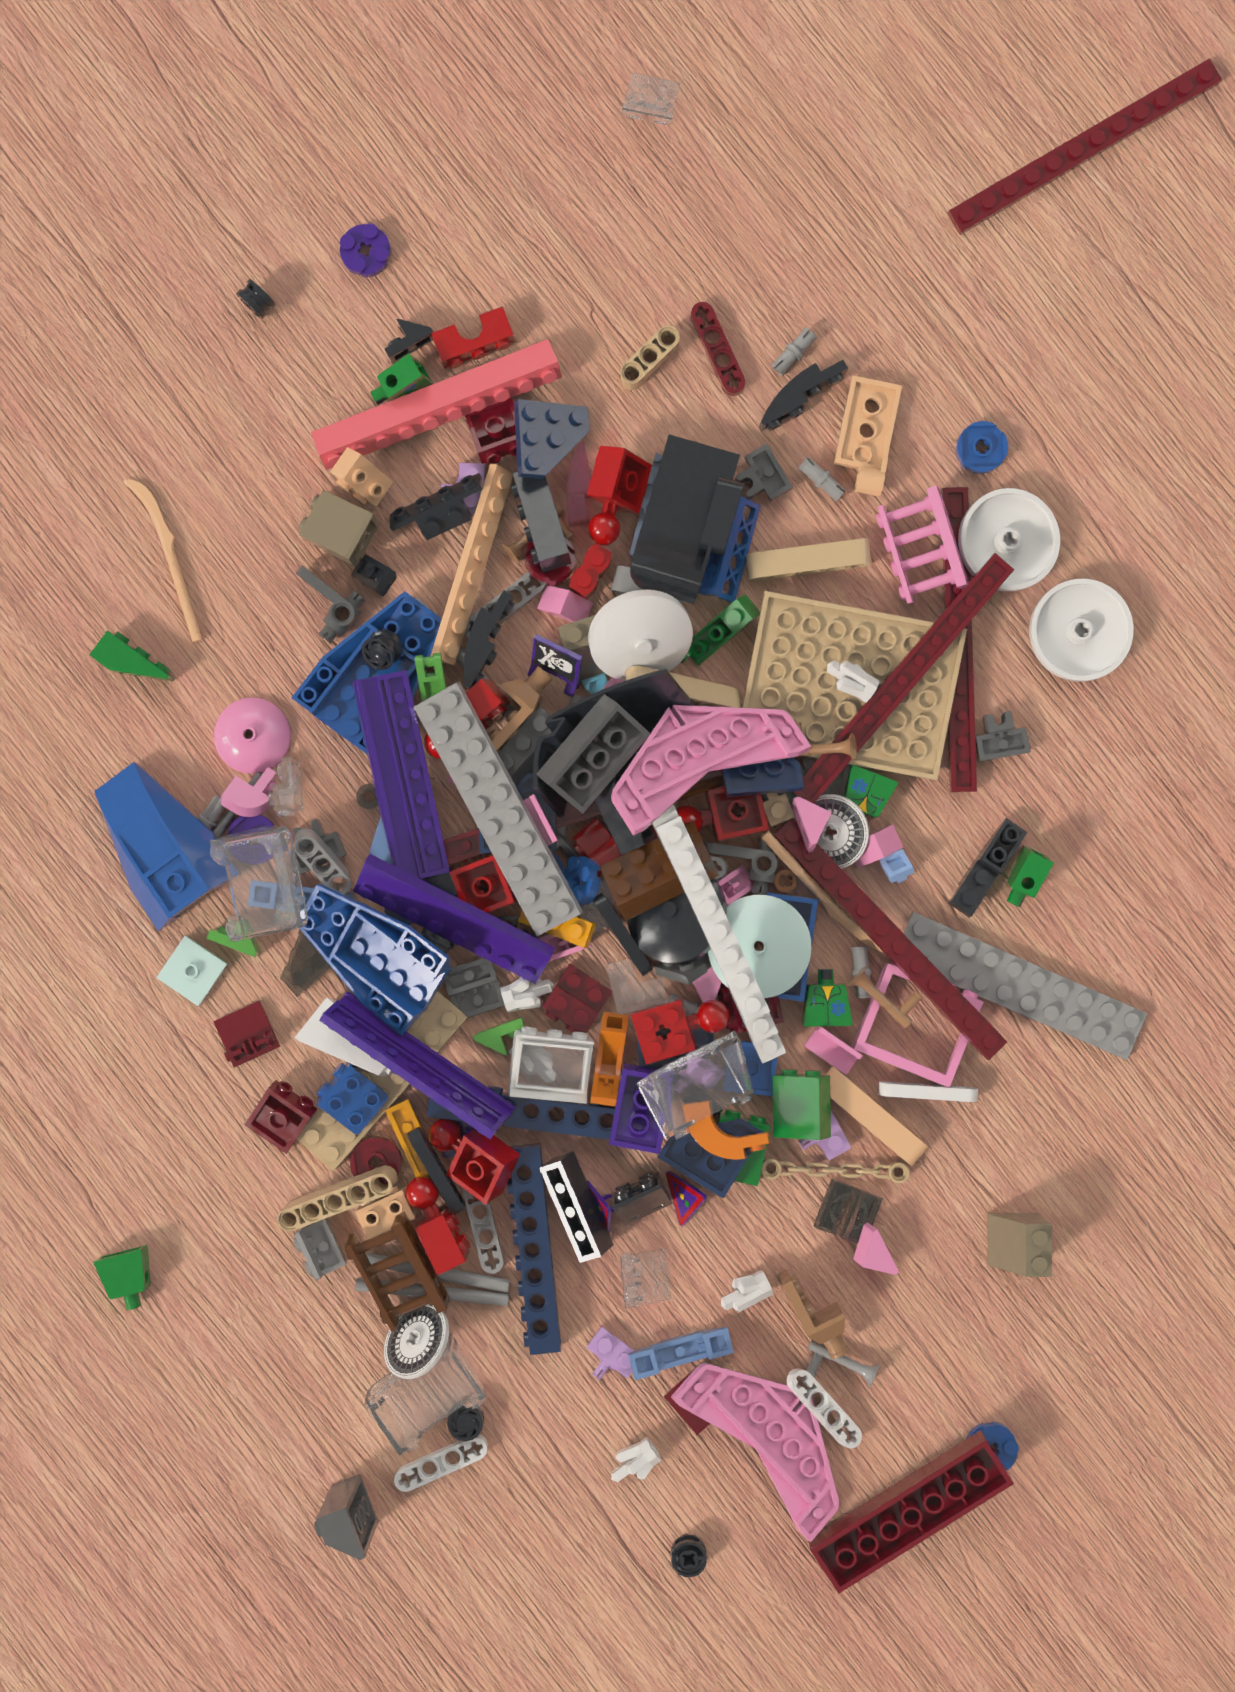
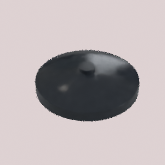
(672, 930)

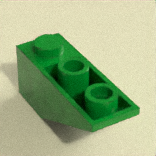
(723, 628)
(121, 658)

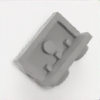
(319, 1248)

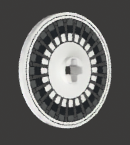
(851, 830)
(416, 1342)

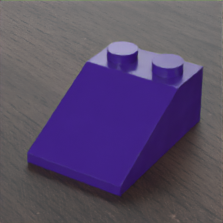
(633, 1121)

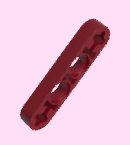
(717, 349)

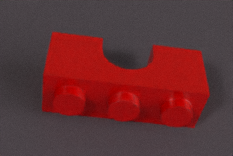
(494, 335)

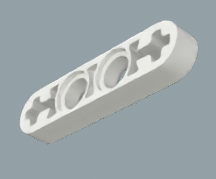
(928, 1091)
(822, 1410)
(439, 1459)

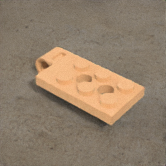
(870, 453)

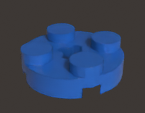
(992, 437)
(582, 870)
(1006, 1444)

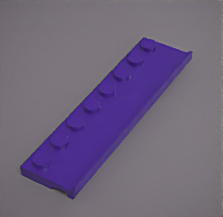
(400, 774)
(453, 919)
(419, 1065)

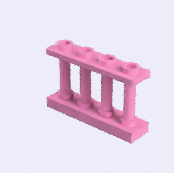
(948, 550)

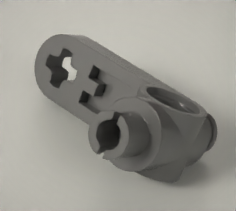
(352, 603)
(759, 877)

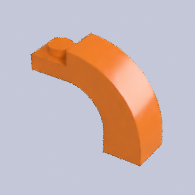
(609, 1059)
(719, 1143)

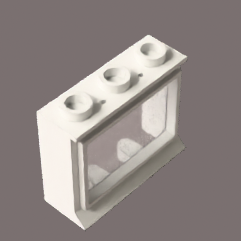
(550, 1065)

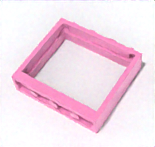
(860, 1045)

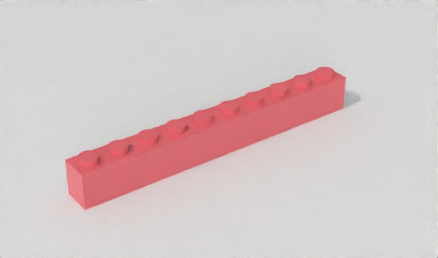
(439, 403)

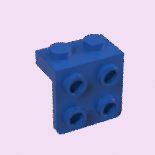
(351, 1097)

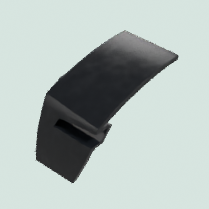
(686, 518)
(642, 697)

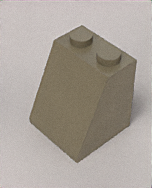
(338, 527)
(575, 638)
(1020, 1243)

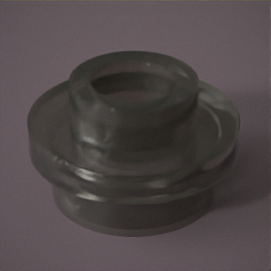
(361, 796)

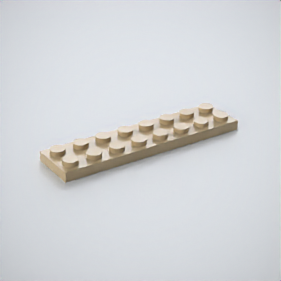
(333, 1141)

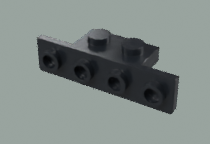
(440, 510)

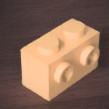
(360, 476)
(385, 1212)

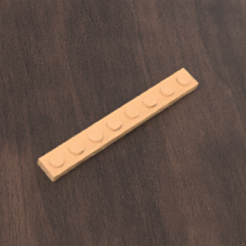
(472, 564)

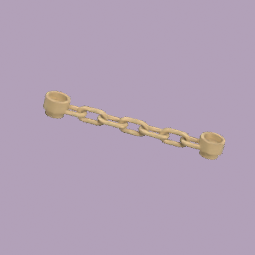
(875, 1171)

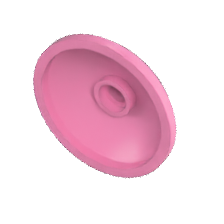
(269, 738)

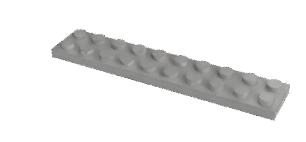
(498, 809)
(1027, 987)

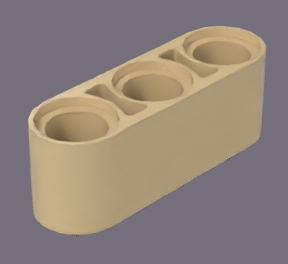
(655, 347)

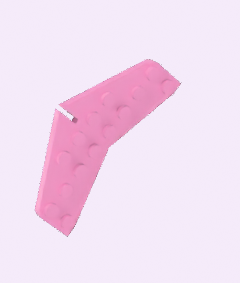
(704, 742)
(785, 1438)

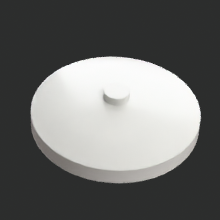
(1016, 529)
(640, 630)
(1081, 630)

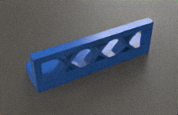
(719, 566)

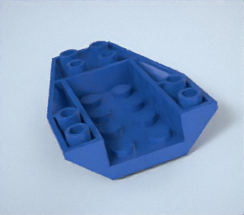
(329, 687)
(158, 845)
(376, 956)

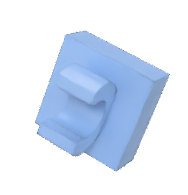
(897, 866)

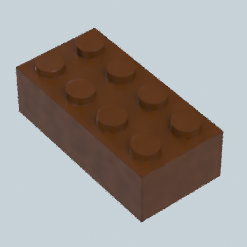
(647, 876)

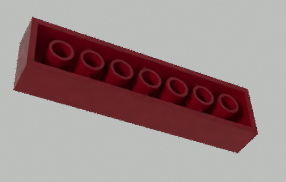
(910, 1511)

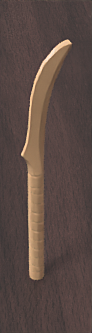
(167, 542)
(833, 909)

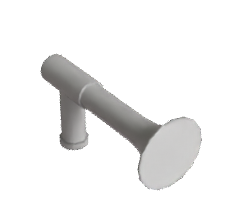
(821, 1351)

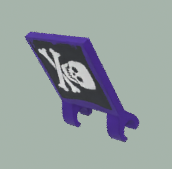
(557, 662)

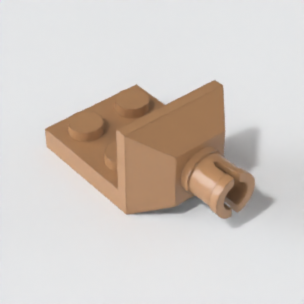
(528, 696)
(823, 1326)

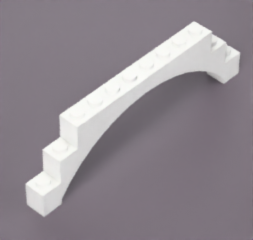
(719, 935)

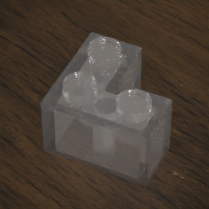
(631, 994)

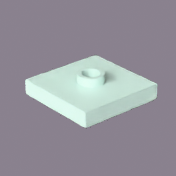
(192, 970)

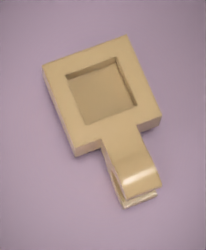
(777, 808)

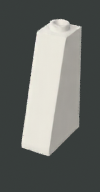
(322, 1038)

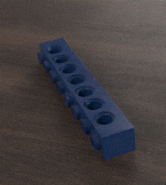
(543, 1120)
(537, 1340)

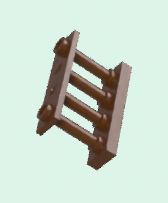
(412, 1252)

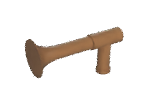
(515, 549)
(847, 747)
(897, 1013)

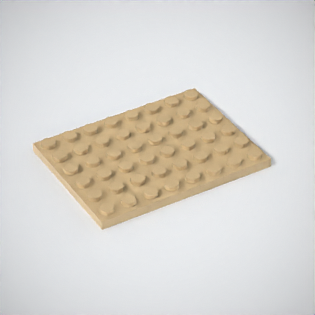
(790, 674)

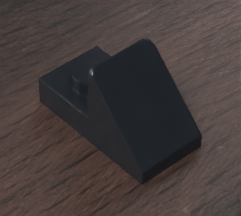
(415, 338)
(374, 575)

